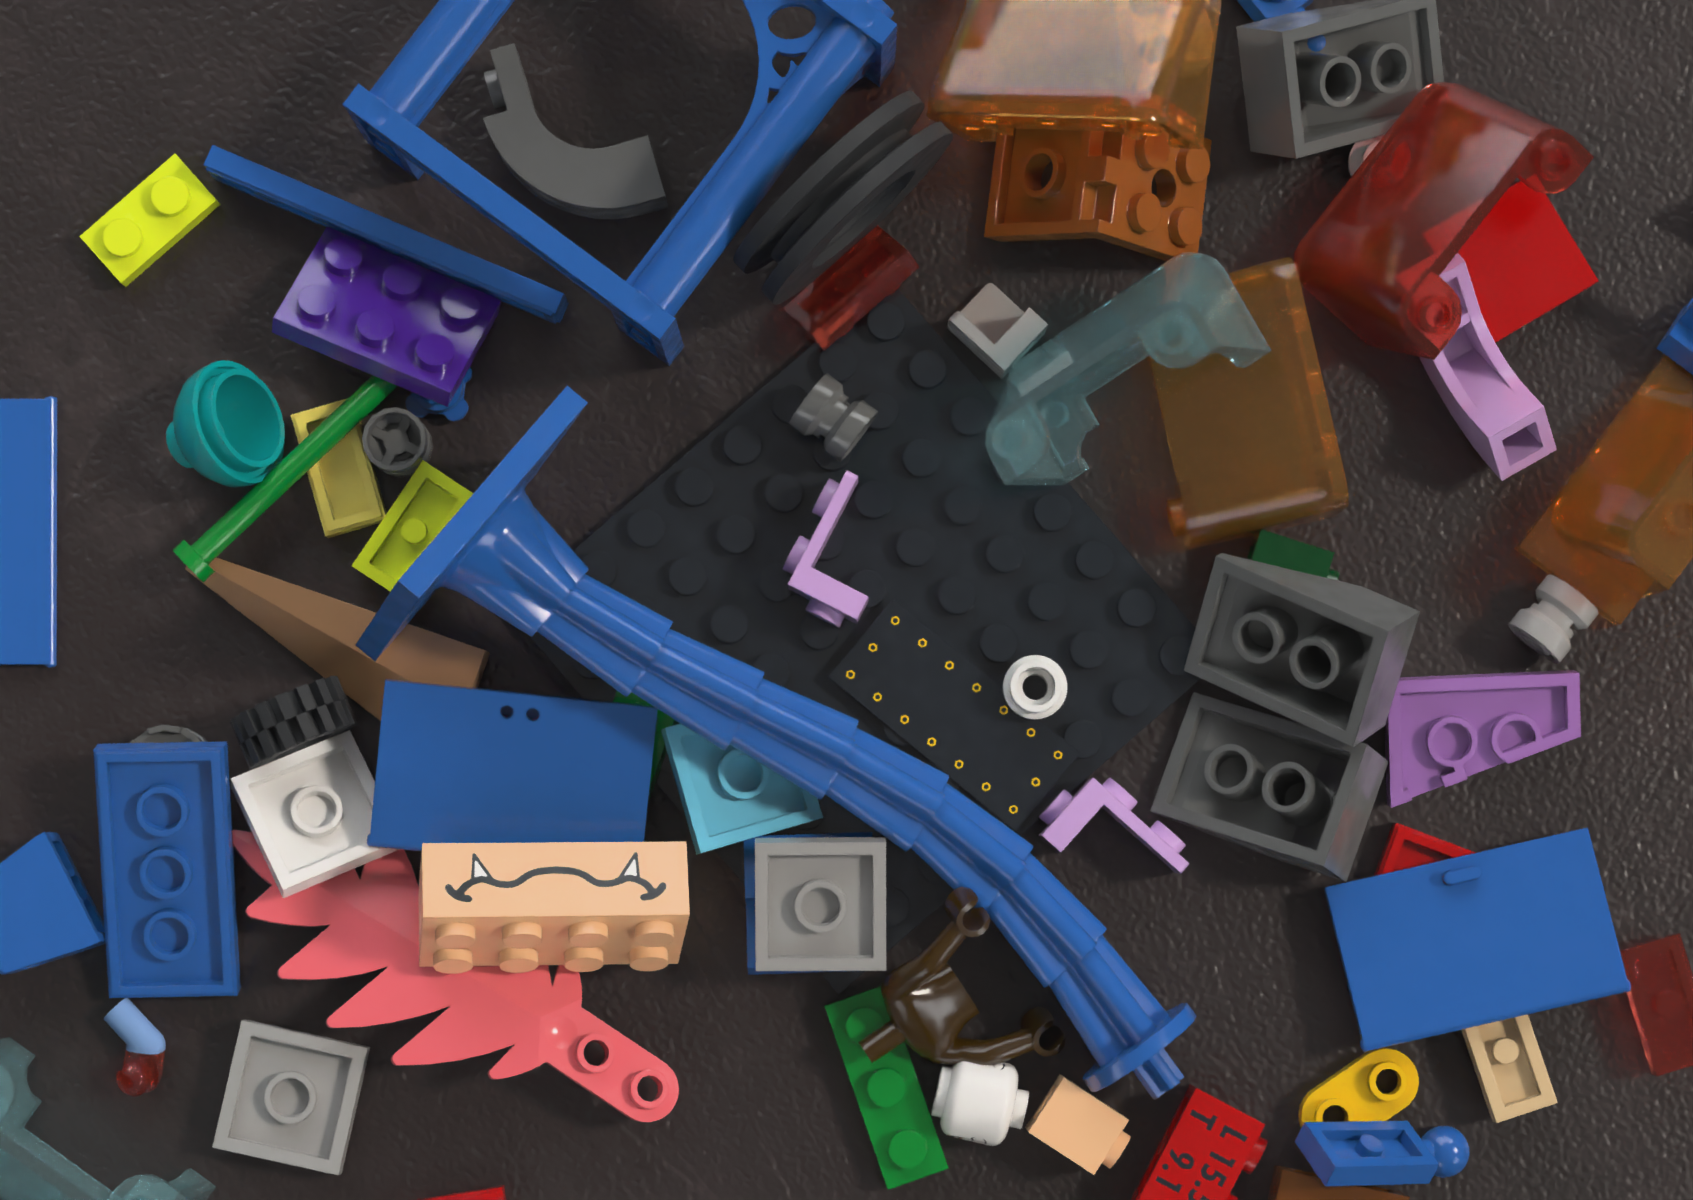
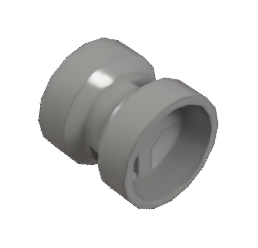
(1549, 624)

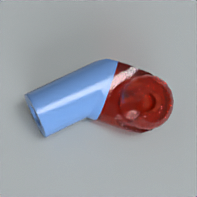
(143, 1052)

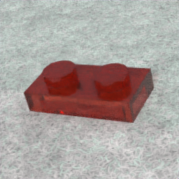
(851, 287)
(1662, 1001)

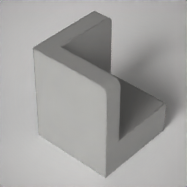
(996, 329)

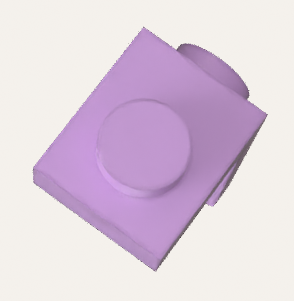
(828, 597)
(1070, 813)

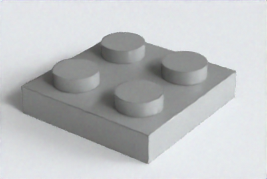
(820, 904)
(291, 1097)

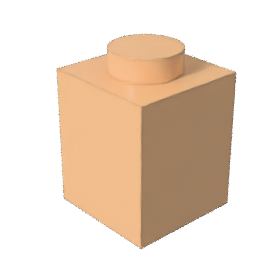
(1079, 1126)

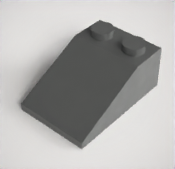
(1347, 91)
(1302, 645)
(1270, 785)

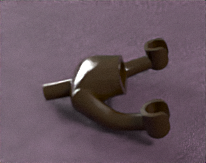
(932, 1005)

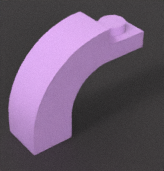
(1483, 391)

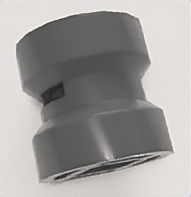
(831, 416)
(387, 437)

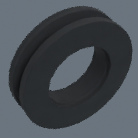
(842, 196)

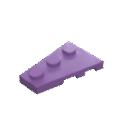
(1469, 723)

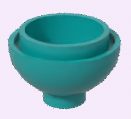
(227, 425)

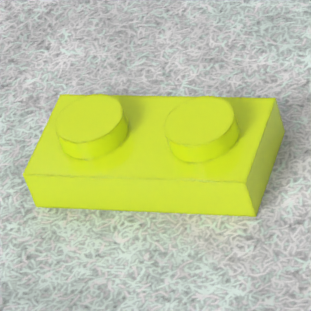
(150, 220)
(411, 525)

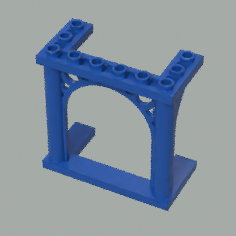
(845, 45)

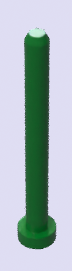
(282, 477)

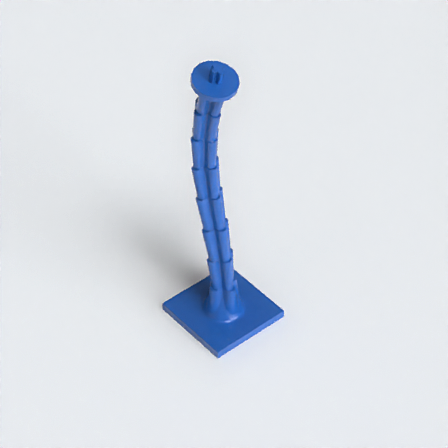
(526, 574)

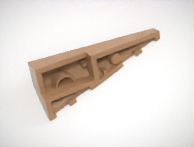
(326, 634)

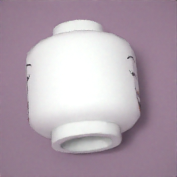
(979, 1101)

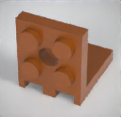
(1098, 190)

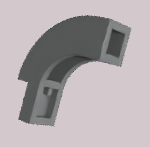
(578, 180)

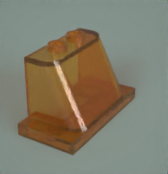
(1628, 507)

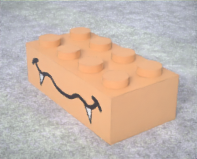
(552, 905)

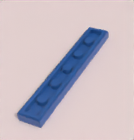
(385, 234)

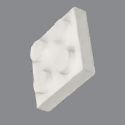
(311, 812)

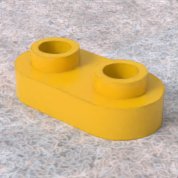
(1356, 1089)

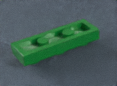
(886, 1093)

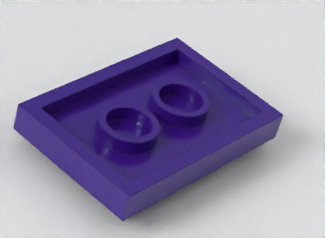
(386, 316)

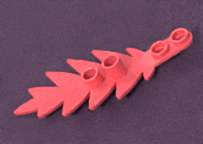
(377, 927)

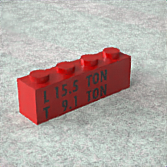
(1202, 1151)

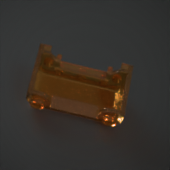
(1078, 68)
(1256, 439)

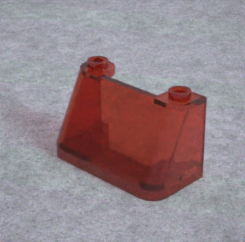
(1416, 205)

